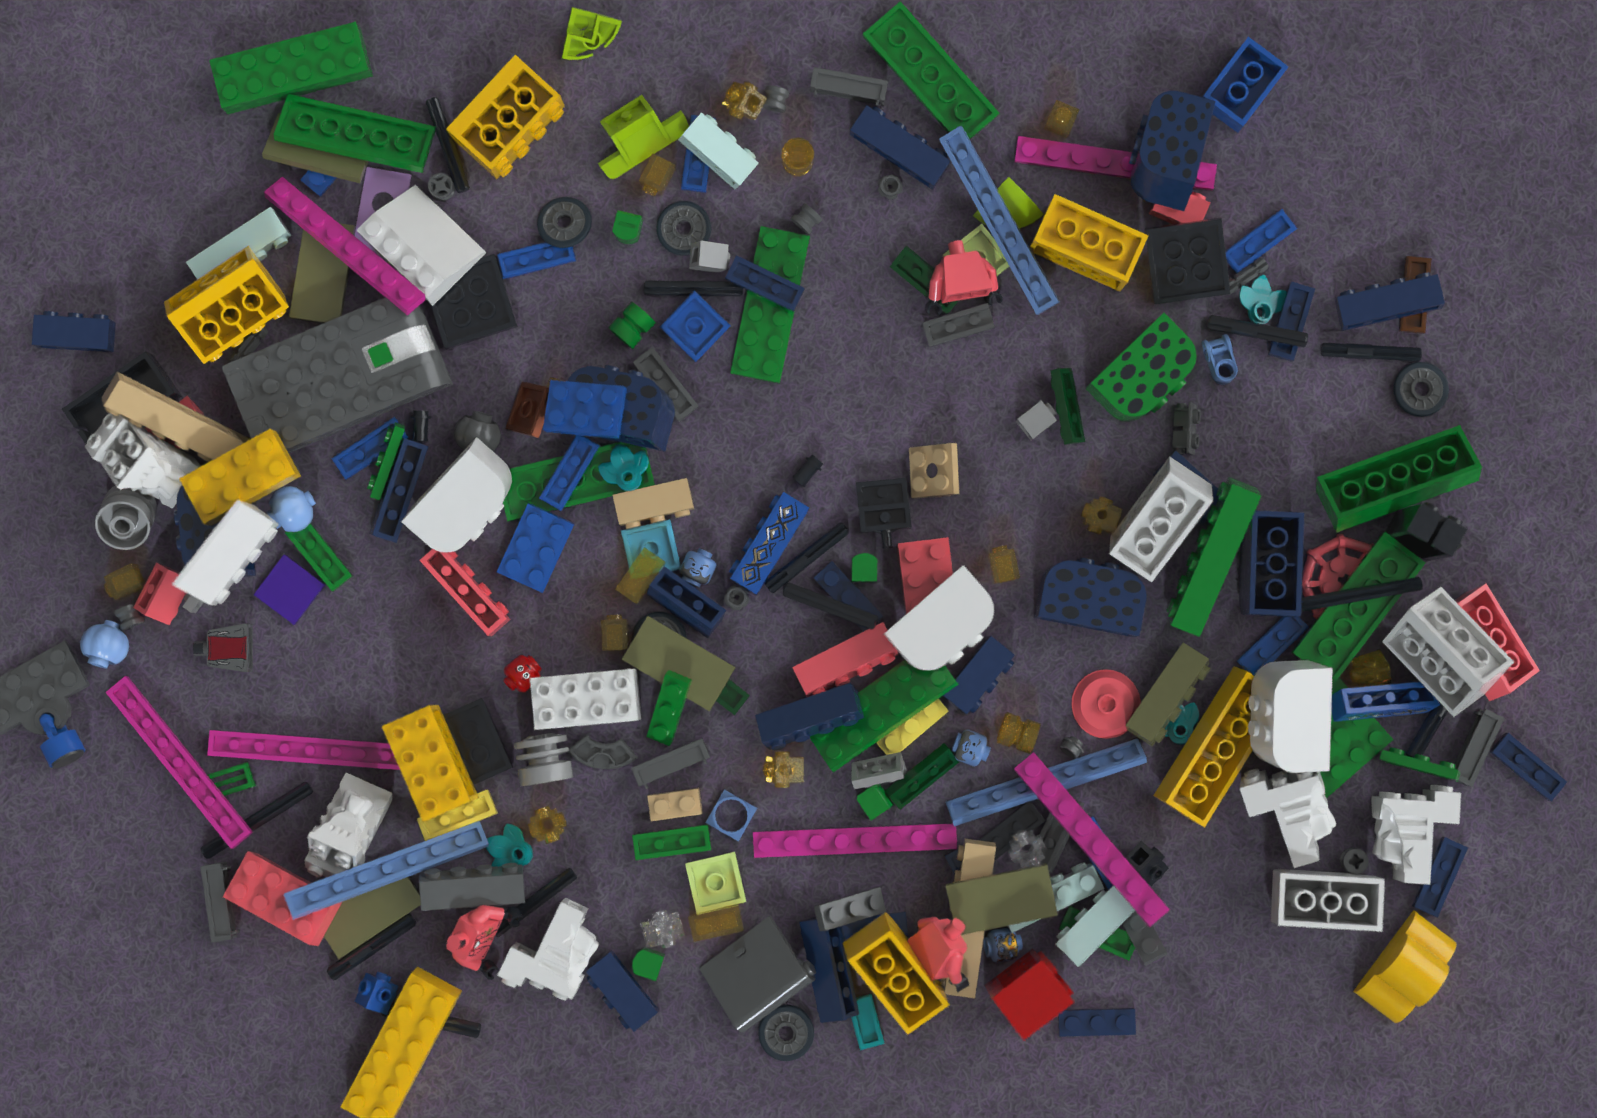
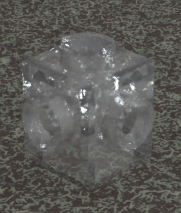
(1027, 858)
(662, 929)

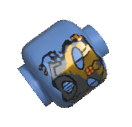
(1002, 945)

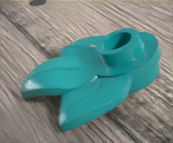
(1261, 297)
(624, 464)
(1187, 719)
(505, 846)

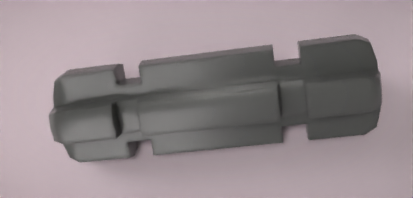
(1247, 274)
(249, 345)

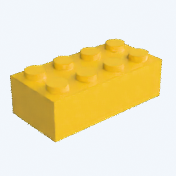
(240, 474)

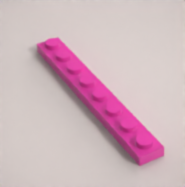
(1091, 159)
(345, 246)
(301, 749)
(179, 762)
(854, 840)
(1091, 840)

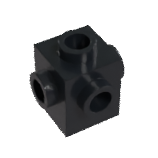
(1147, 862)

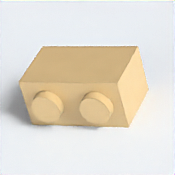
(675, 804)

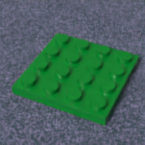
(1351, 746)

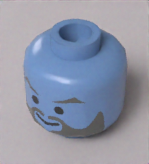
(697, 567)
(970, 747)

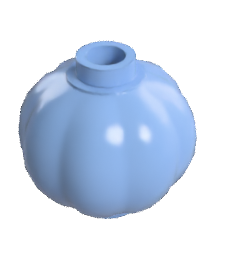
(291, 508)
(104, 644)

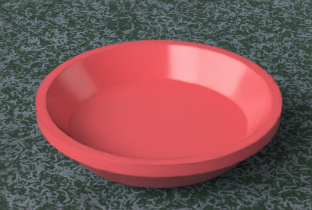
(1105, 703)

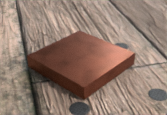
(528, 410)

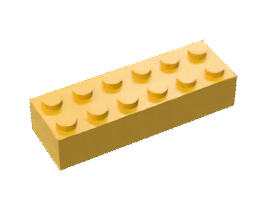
(1211, 753)
(401, 1046)

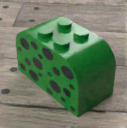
(1145, 372)

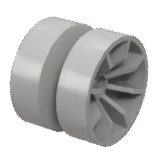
(125, 518)

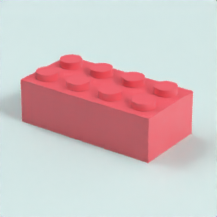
(923, 568)
(1488, 614)
(260, 890)

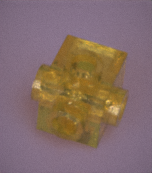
(744, 100)
(1110, 515)
(1370, 670)
(783, 769)
(538, 829)

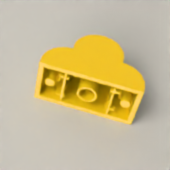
(1408, 969)

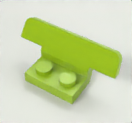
(638, 135)

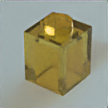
(1061, 119)
(657, 175)
(1003, 564)
(124, 582)
(615, 633)

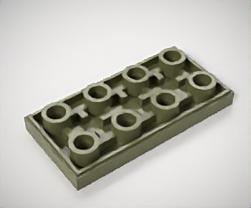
(314, 160)
(319, 282)
(662, 649)
(1002, 899)
(369, 914)

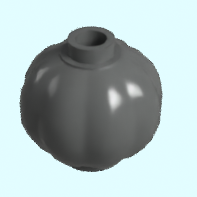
(479, 426)

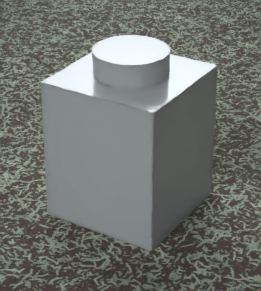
(709, 256)
(1037, 419)

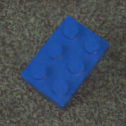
(1244, 84)

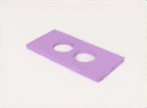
(376, 182)

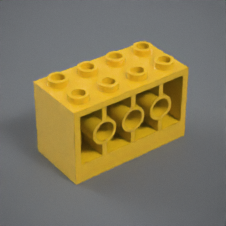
(495, 105)
(1088, 243)
(203, 310)
(430, 762)

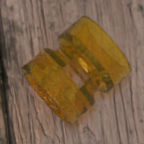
(797, 157)
(1019, 733)

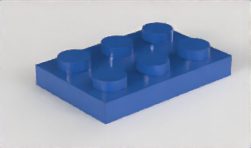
(584, 409)
(535, 547)

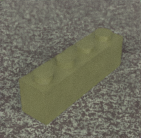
(1168, 694)

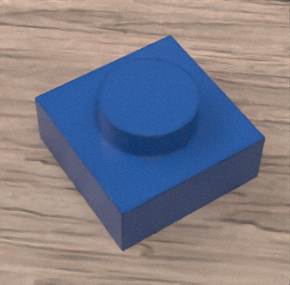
(317, 182)

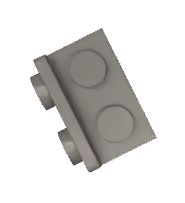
(878, 770)

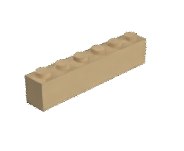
(169, 418)
(976, 861)

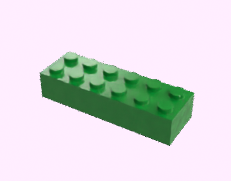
(291, 67)
(1398, 478)
(1213, 556)

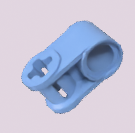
(1220, 357)

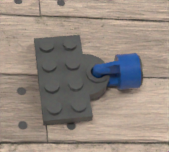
(38, 699)

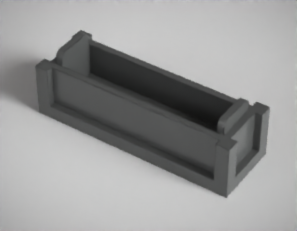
(848, 86)
(1477, 745)
(670, 762)
(219, 909)

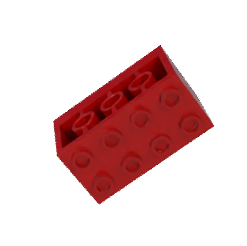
(1030, 993)

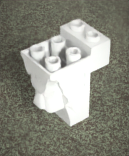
(140, 459)
(1298, 807)
(346, 827)
(1406, 829)
(559, 958)

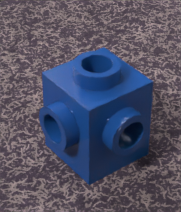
(376, 992)

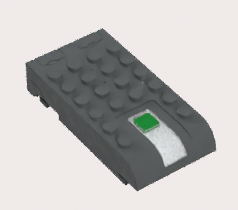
(338, 374)

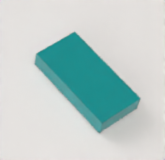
(867, 1024)

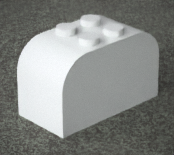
(461, 499)
(943, 623)
(1292, 715)
(1327, 900)

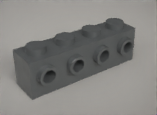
(471, 887)

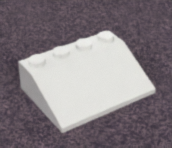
(421, 243)
(227, 553)

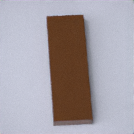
(1412, 268)

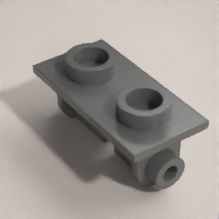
(1186, 418)

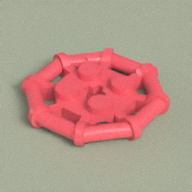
(1333, 568)

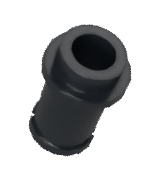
(420, 425)
(808, 470)

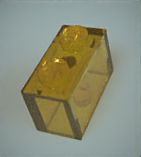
(640, 575)
(716, 922)

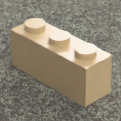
(653, 503)

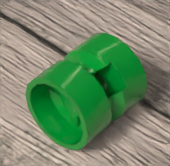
(633, 323)

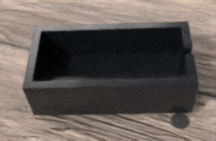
(88, 409)
(1426, 531)

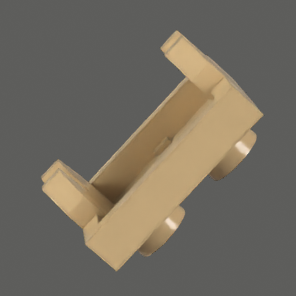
(947, 479)

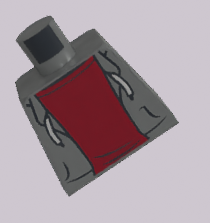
(228, 648)

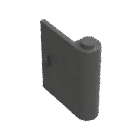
(758, 979)

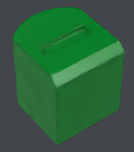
(627, 227)
(864, 568)
(874, 801)
(648, 963)

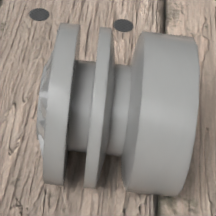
(543, 759)

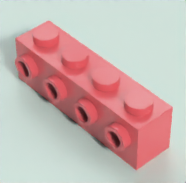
(466, 591)
(845, 661)

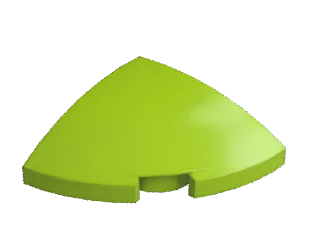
(598, 31)
(1019, 204)

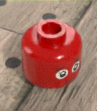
(520, 671)

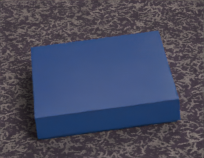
(695, 326)

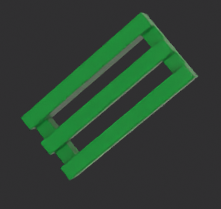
(248, 774)

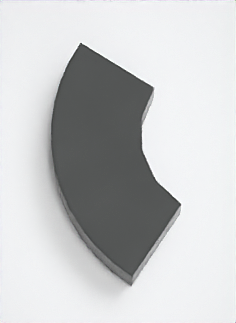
(602, 755)

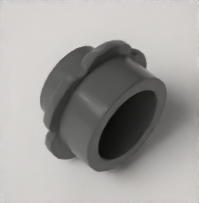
(890, 193)
(736, 604)
(1072, 747)

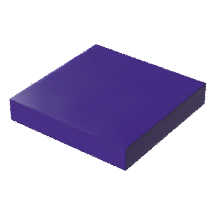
(289, 589)

